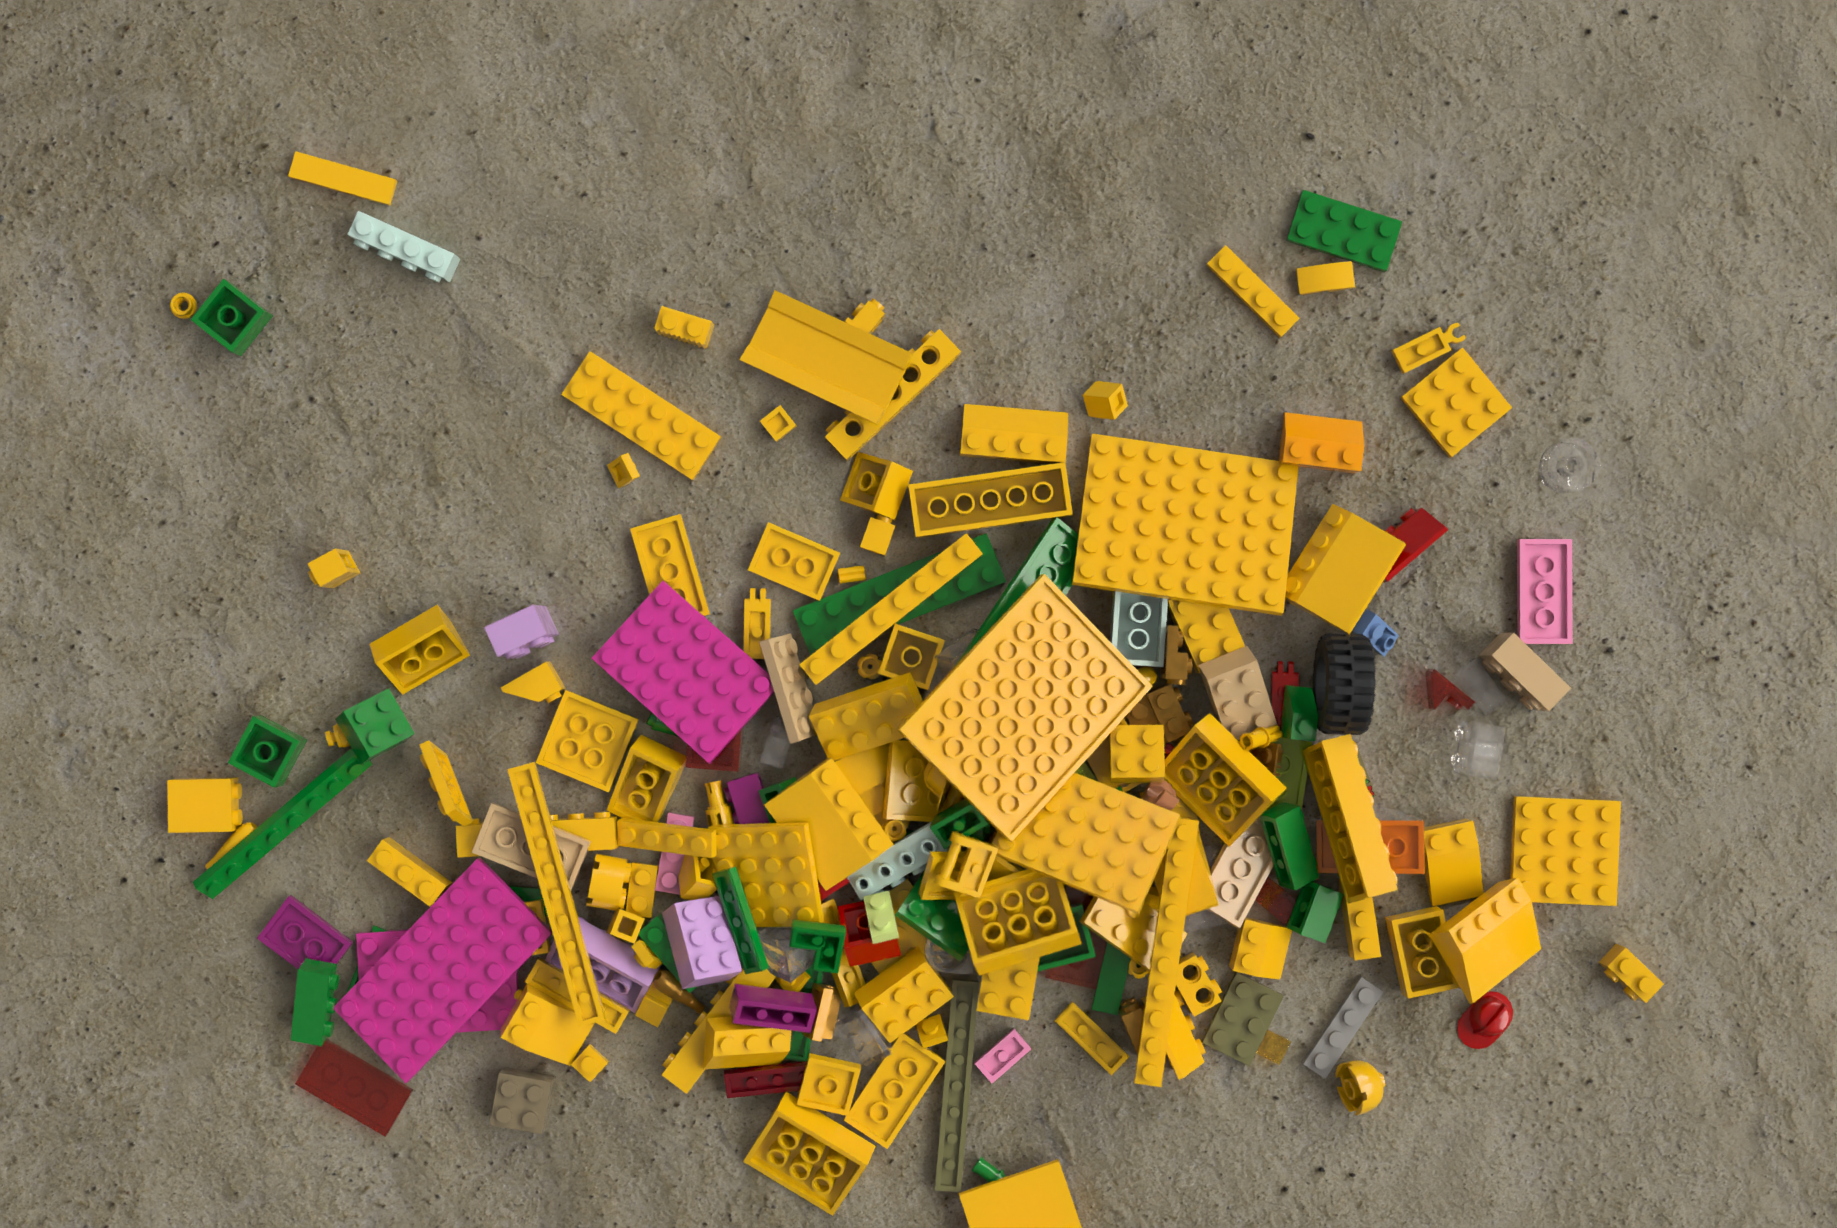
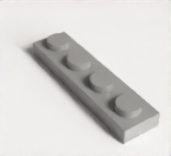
(1342, 1027)

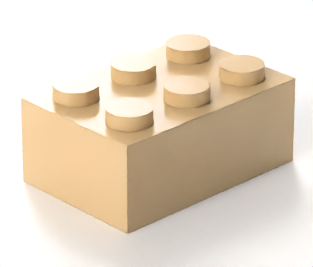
(1524, 672)
(1237, 692)

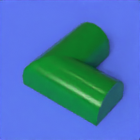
(823, 938)

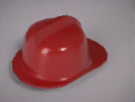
(1485, 1020)

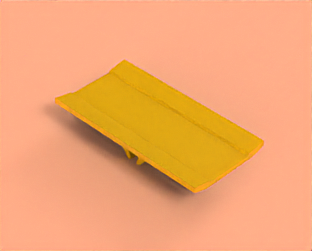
(827, 357)

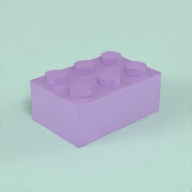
(522, 630)
(701, 942)

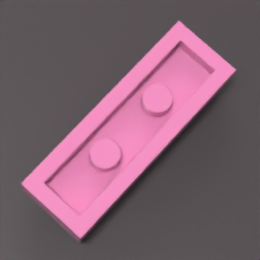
(671, 863)

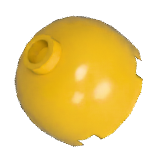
(1361, 1086)

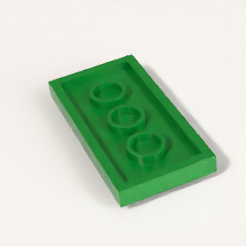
(1344, 231)

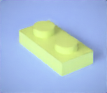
(881, 917)

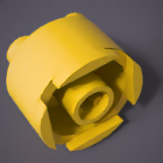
(607, 882)

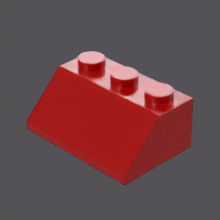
(1418, 532)

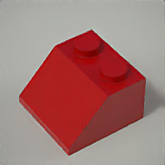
(858, 940)

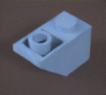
(1377, 631)

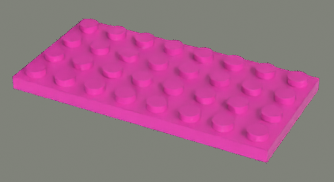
(443, 970)

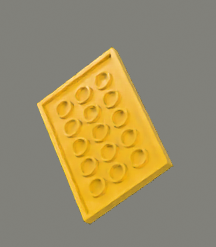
(1095, 841)

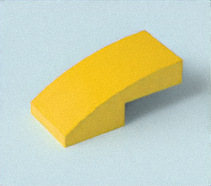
(1326, 277)

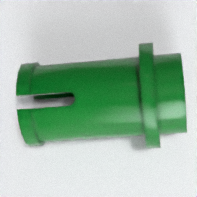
(987, 1170)

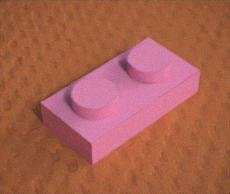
(1002, 1055)

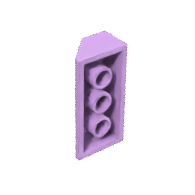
(613, 966)

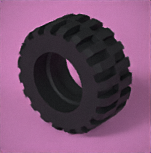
(1344, 683)

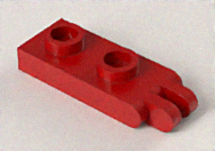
(1278, 682)

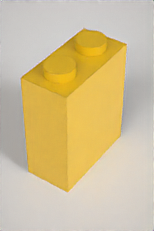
(204, 805)

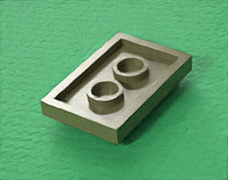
(1242, 1018)

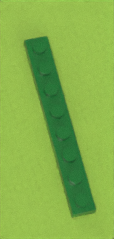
(280, 824)

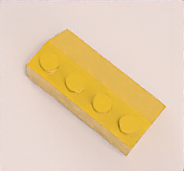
(1014, 434)

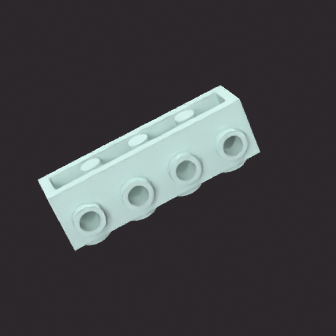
(403, 246)
(892, 865)

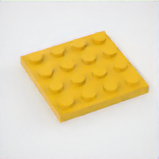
(1566, 849)
(774, 870)

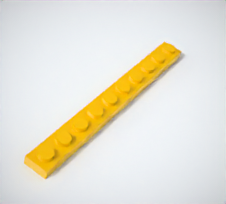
(556, 894)
(1166, 954)

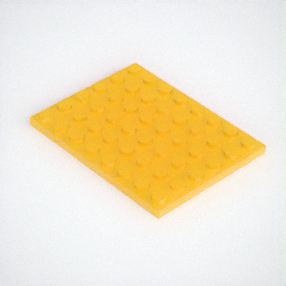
(1186, 524)
(1025, 707)

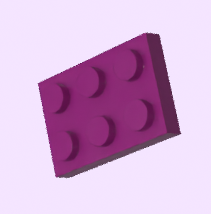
(302, 934)

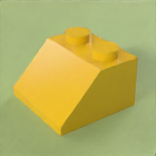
(876, 485)
(1260, 949)

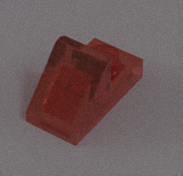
(1439, 687)
(1276, 900)

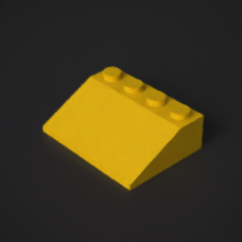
(1341, 568)
(1220, 779)
(839, 822)
(1016, 920)
(1489, 938)
(809, 1154)
(1023, 1200)

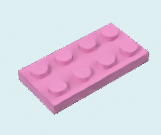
(1544, 591)

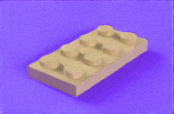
(789, 686)
(505, 842)
(1241, 874)

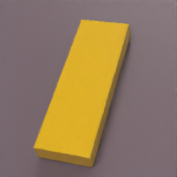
(1091, 1038)

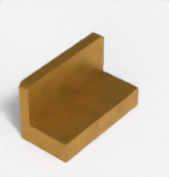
(827, 1004)

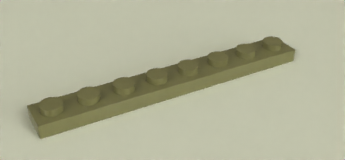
(956, 1085)

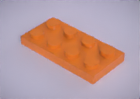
(1402, 838)

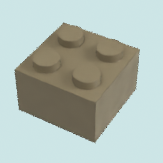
(522, 1100)

